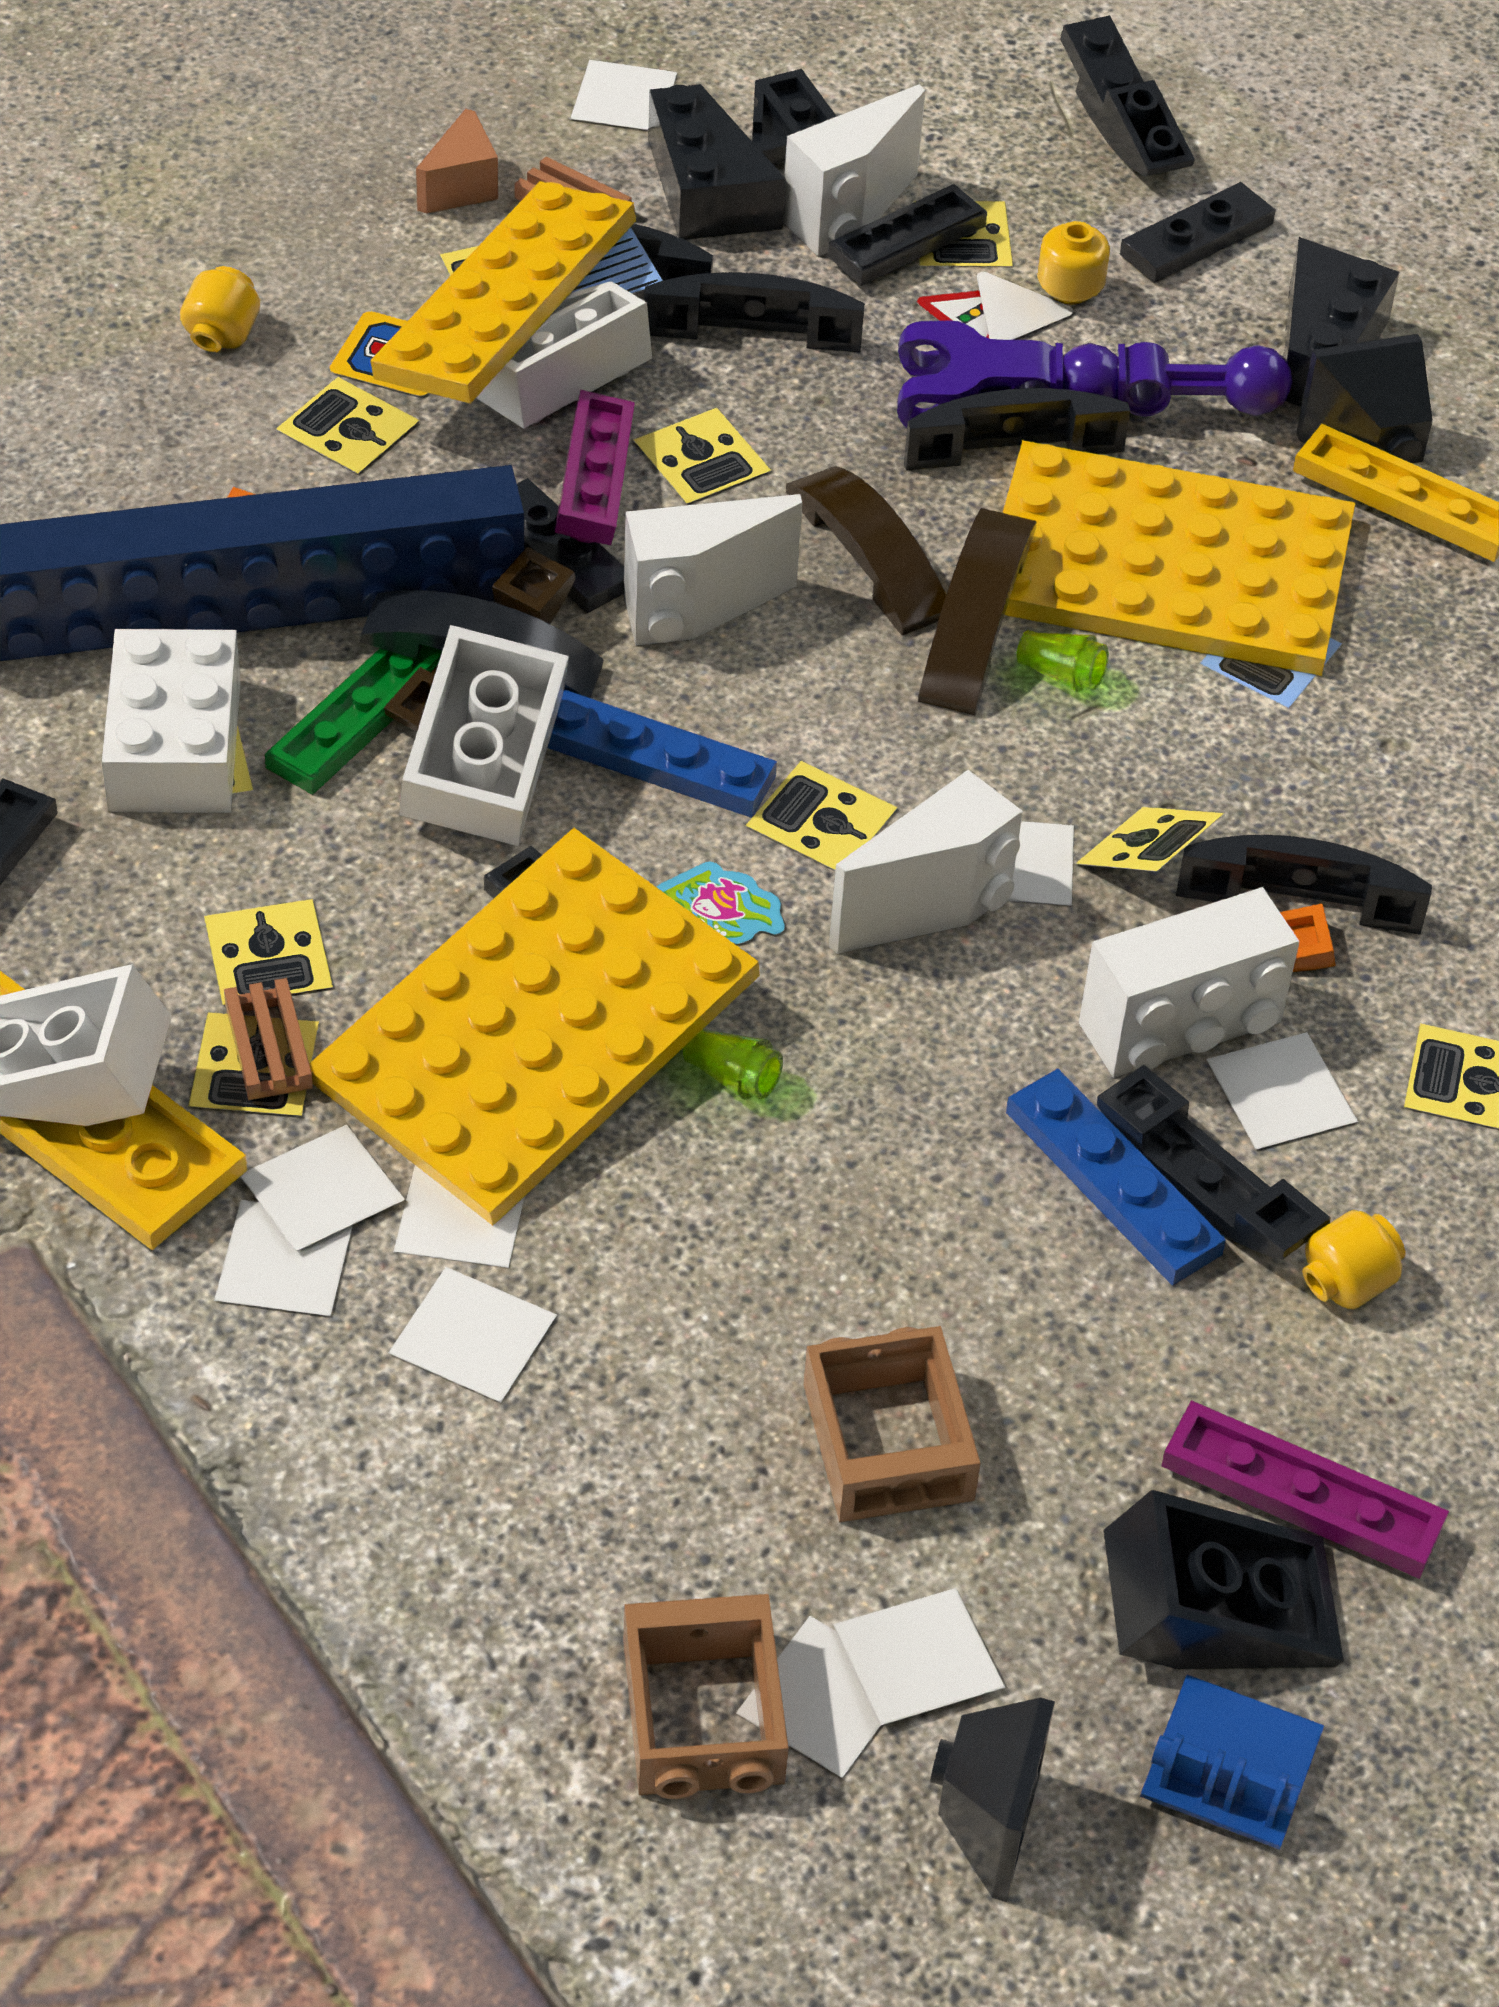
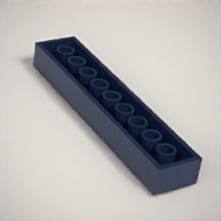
(253, 559)

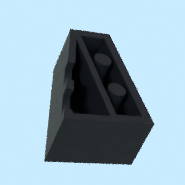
(710, 167)
(1332, 304)

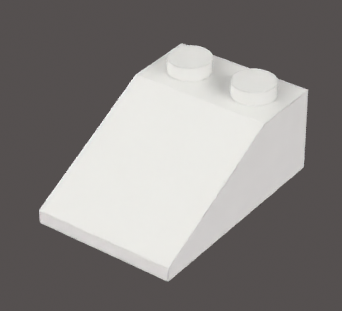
(851, 167)
(707, 564)
(928, 868)
(81, 1048)

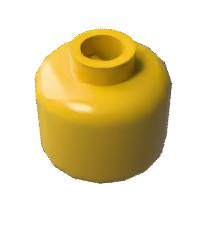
(1073, 262)
(220, 308)
(1353, 1259)

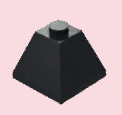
(1372, 394)
(991, 1785)

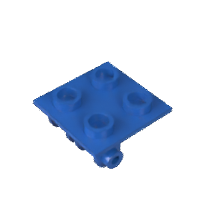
(1232, 1761)

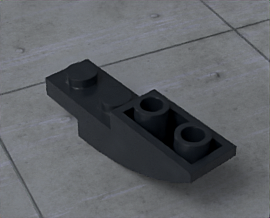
(1120, 103)

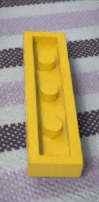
(1401, 490)

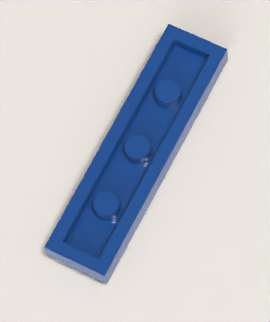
(661, 754)
(1115, 1177)

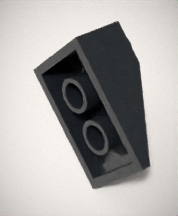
(1218, 1589)

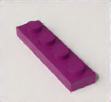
(595, 468)
(1305, 1489)

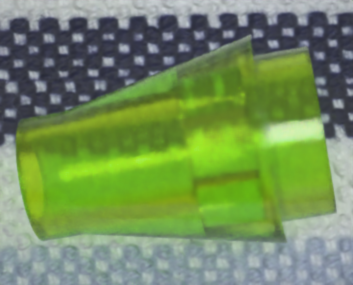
(1067, 658)
(736, 1061)

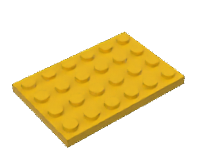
(1178, 557)
(533, 1024)

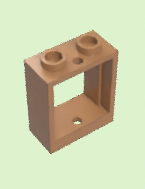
(897, 1479)
(702, 1632)

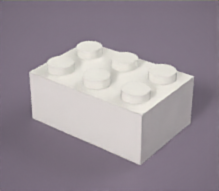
(171, 721)
(483, 735)
(1188, 982)

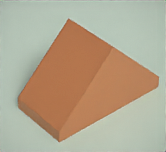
(458, 168)

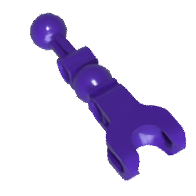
(970, 364)

